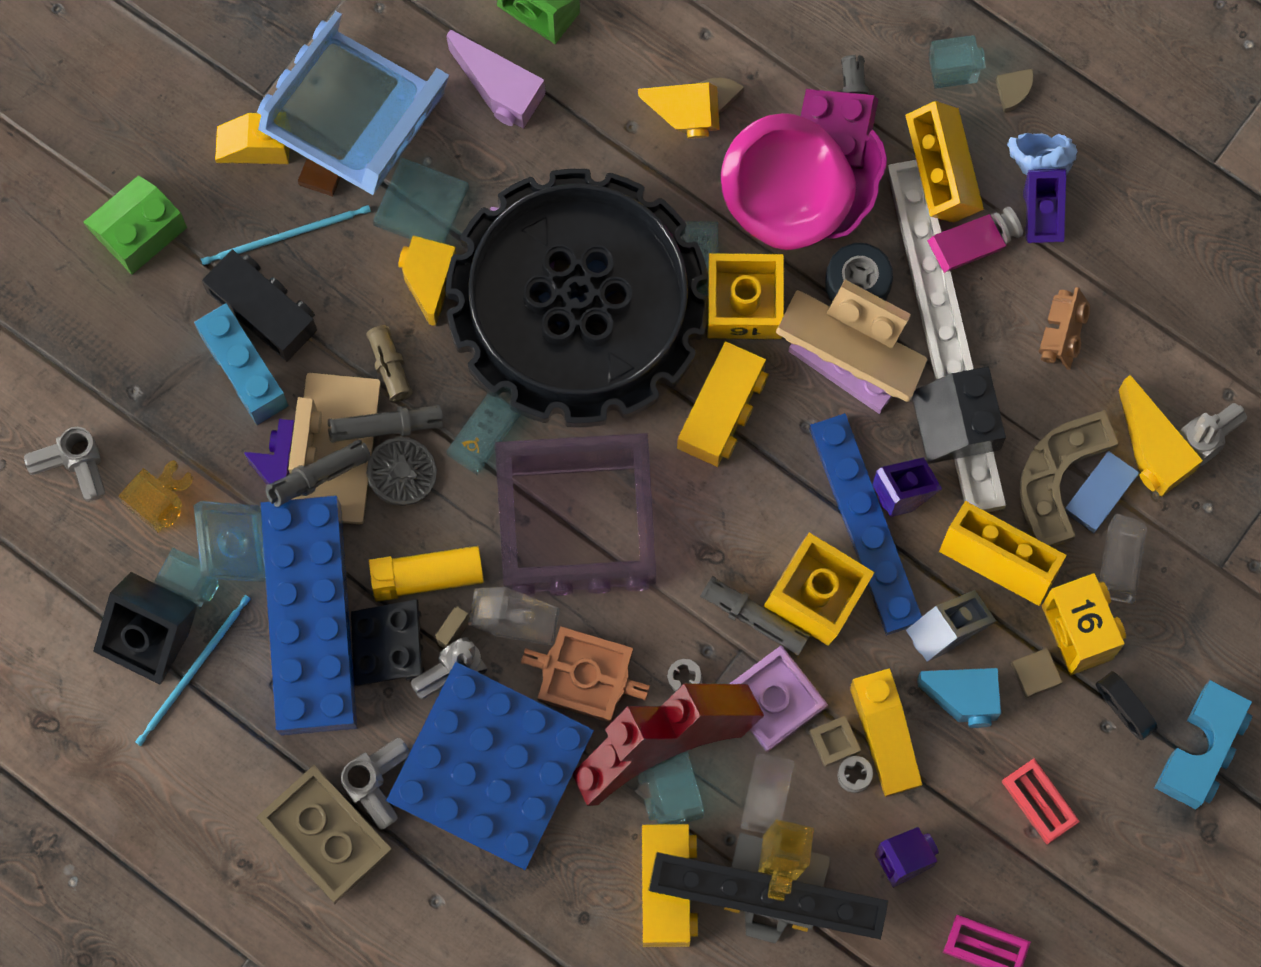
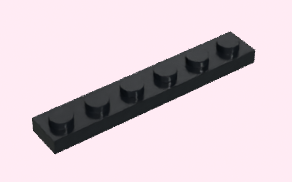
(749, 893)

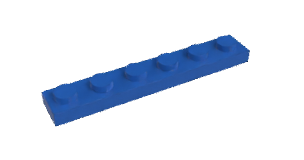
(865, 523)

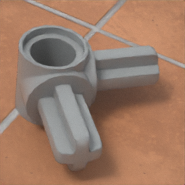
(1208, 433)
(82, 464)
(461, 651)
(371, 795)

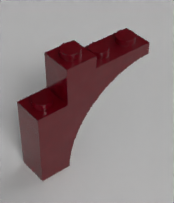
(655, 733)

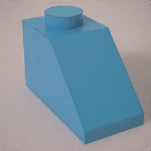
(965, 694)

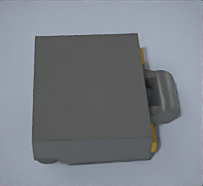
(748, 859)

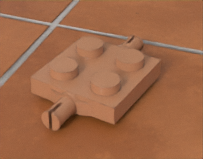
(585, 674)

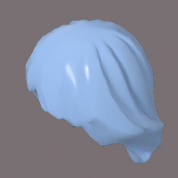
(1042, 152)

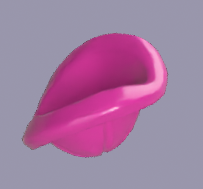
(787, 181)

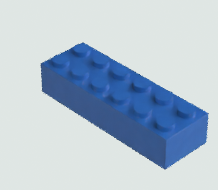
(308, 616)

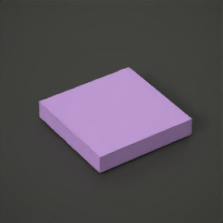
(783, 696)

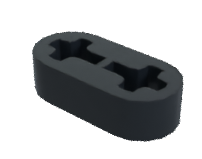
(1126, 705)

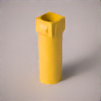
(425, 572)

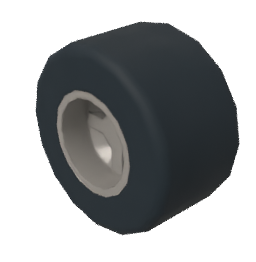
(862, 266)

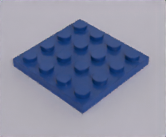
(490, 765)

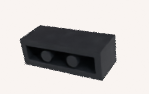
(261, 304)

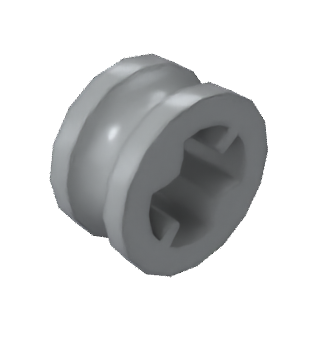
(1008, 224)
(683, 663)
(860, 784)

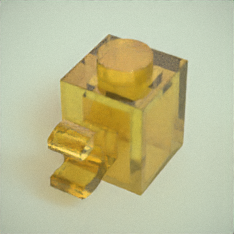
(153, 498)
(785, 855)

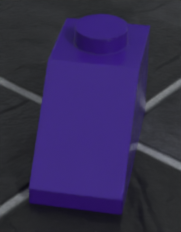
(905, 486)
(906, 855)

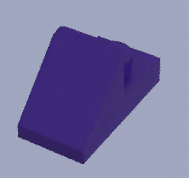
(1045, 205)
(274, 466)

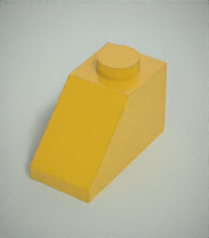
(686, 107)
(243, 143)
(425, 273)

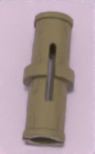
(389, 363)

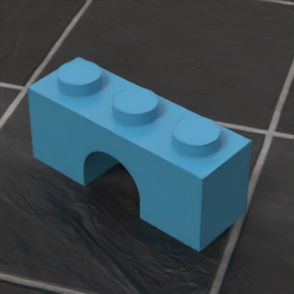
(241, 364)
(1221, 717)

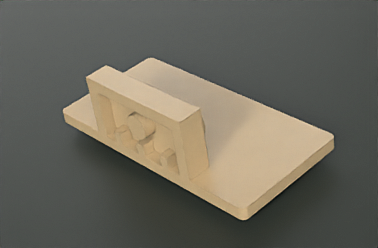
(857, 335)
(334, 398)

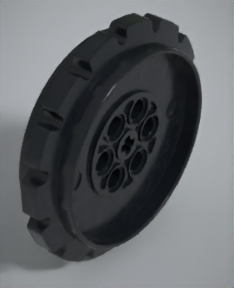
(577, 371)

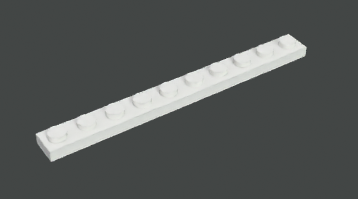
(940, 319)

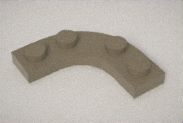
(1044, 470)

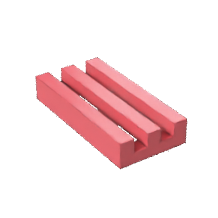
(1026, 807)

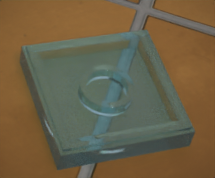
(420, 202)
(230, 541)

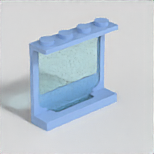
(348, 107)

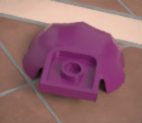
(850, 123)

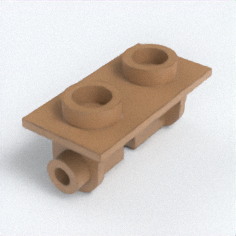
(1070, 313)

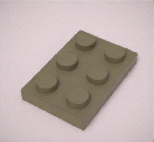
(324, 834)

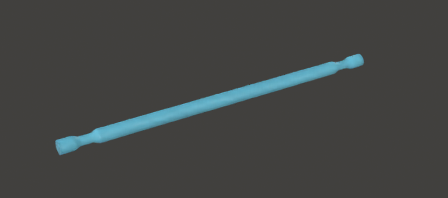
(288, 234)
(192, 671)

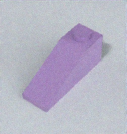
(504, 86)

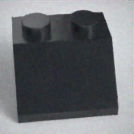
(959, 416)
(144, 627)

